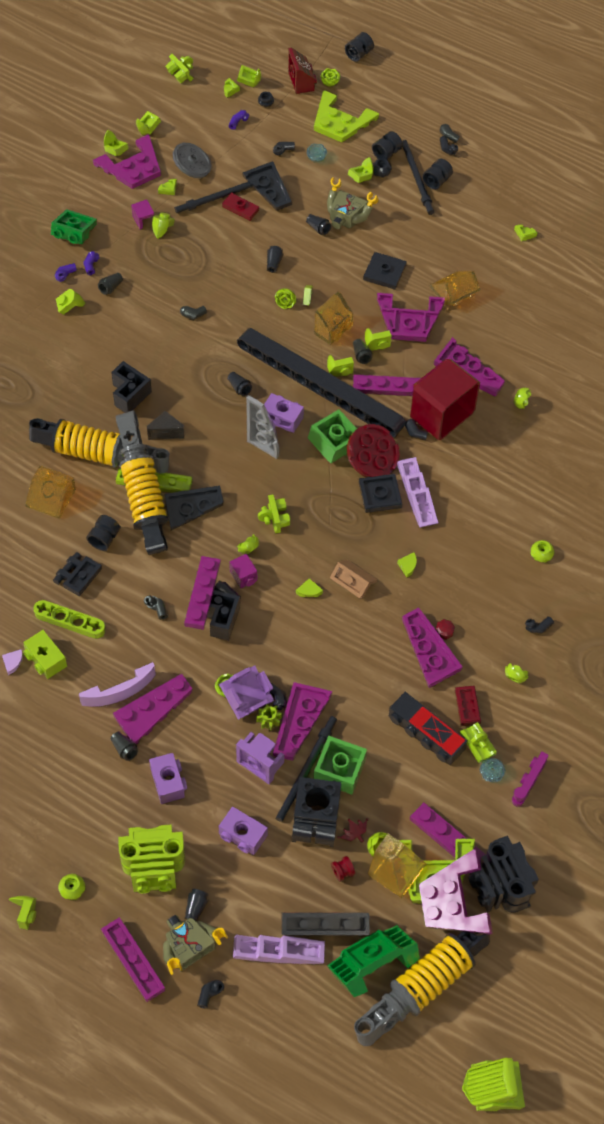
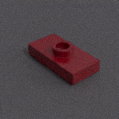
(240, 206)
(467, 705)

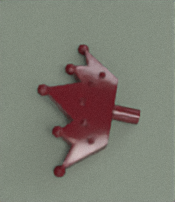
(355, 831)

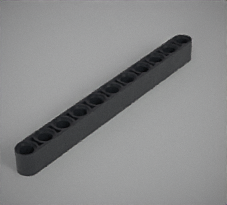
(320, 381)

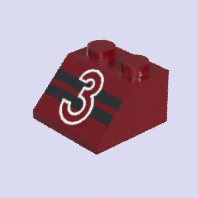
(300, 72)

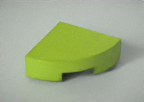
(230, 88)
(168, 188)
(525, 233)
(307, 294)
(408, 564)
(309, 589)

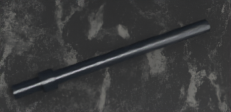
(425, 198)
(192, 204)
(323, 735)

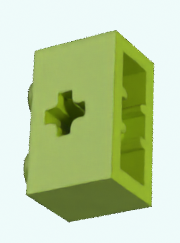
(44, 654)

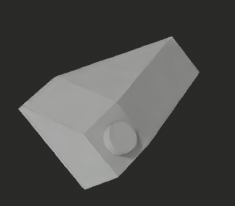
(260, 428)

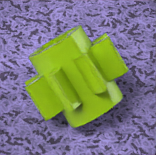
(271, 712)

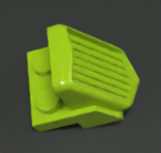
(494, 1085)

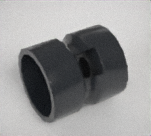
(359, 46)
(387, 145)
(437, 174)
(103, 533)

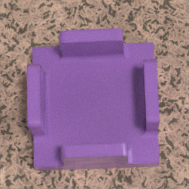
(247, 691)
(255, 757)

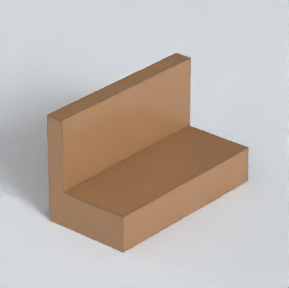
(352, 578)

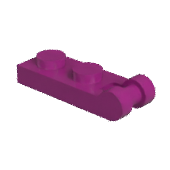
(528, 780)

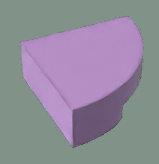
(12, 661)

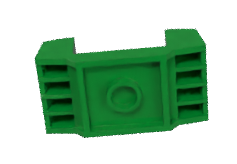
(370, 954)

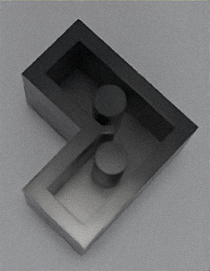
(131, 387)
(223, 614)

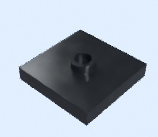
(384, 270)
(380, 493)

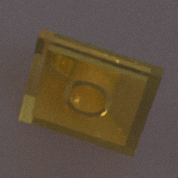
(395, 866)

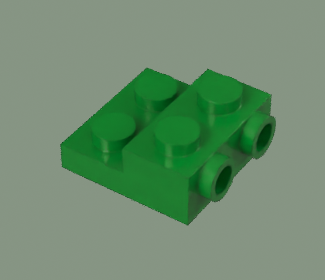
(72, 226)

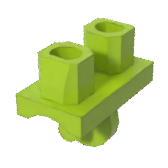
(183, 67)
(275, 506)
(478, 742)

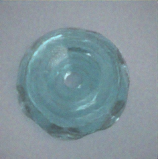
(316, 152)
(488, 774)

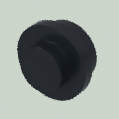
(265, 99)

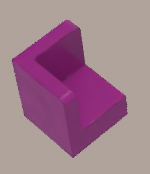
(140, 211)

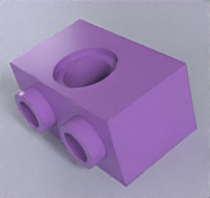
(284, 412)
(168, 789)
(237, 820)

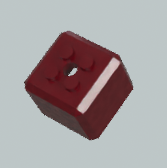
(444, 398)

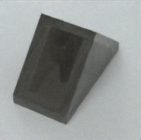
(165, 427)

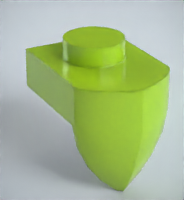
(249, 76)
(147, 123)
(113, 145)
(362, 172)
(161, 223)
(69, 300)
(377, 340)
(340, 367)
(27, 912)

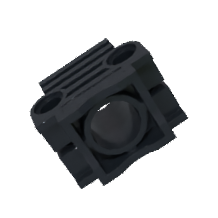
(314, 823)
(504, 877)

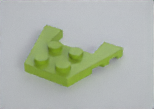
(337, 123)
(463, 846)

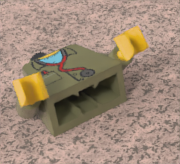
(346, 208)
(189, 942)

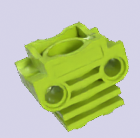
(152, 857)

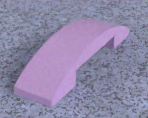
(120, 692)

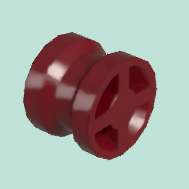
(343, 868)

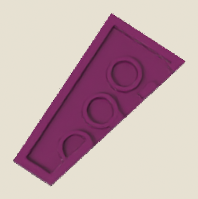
(488, 379)
(431, 651)
(145, 712)
(300, 716)

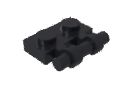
(81, 577)

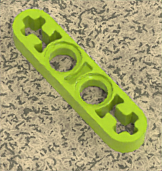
(67, 622)

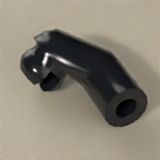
(535, 627)
(208, 991)

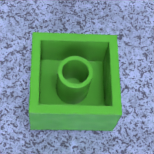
(332, 435)
(341, 763)

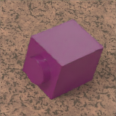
(243, 571)

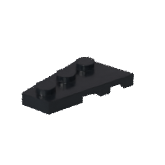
(269, 185)
(191, 504)

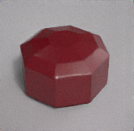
(445, 629)

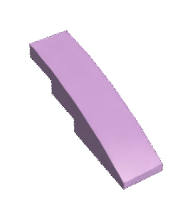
(417, 492)
(279, 950)

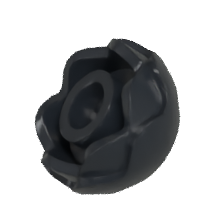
(381, 167)

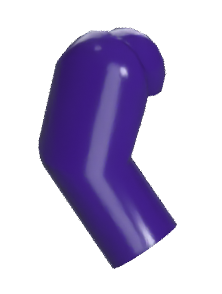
(237, 117)
(88, 262)
(63, 271)

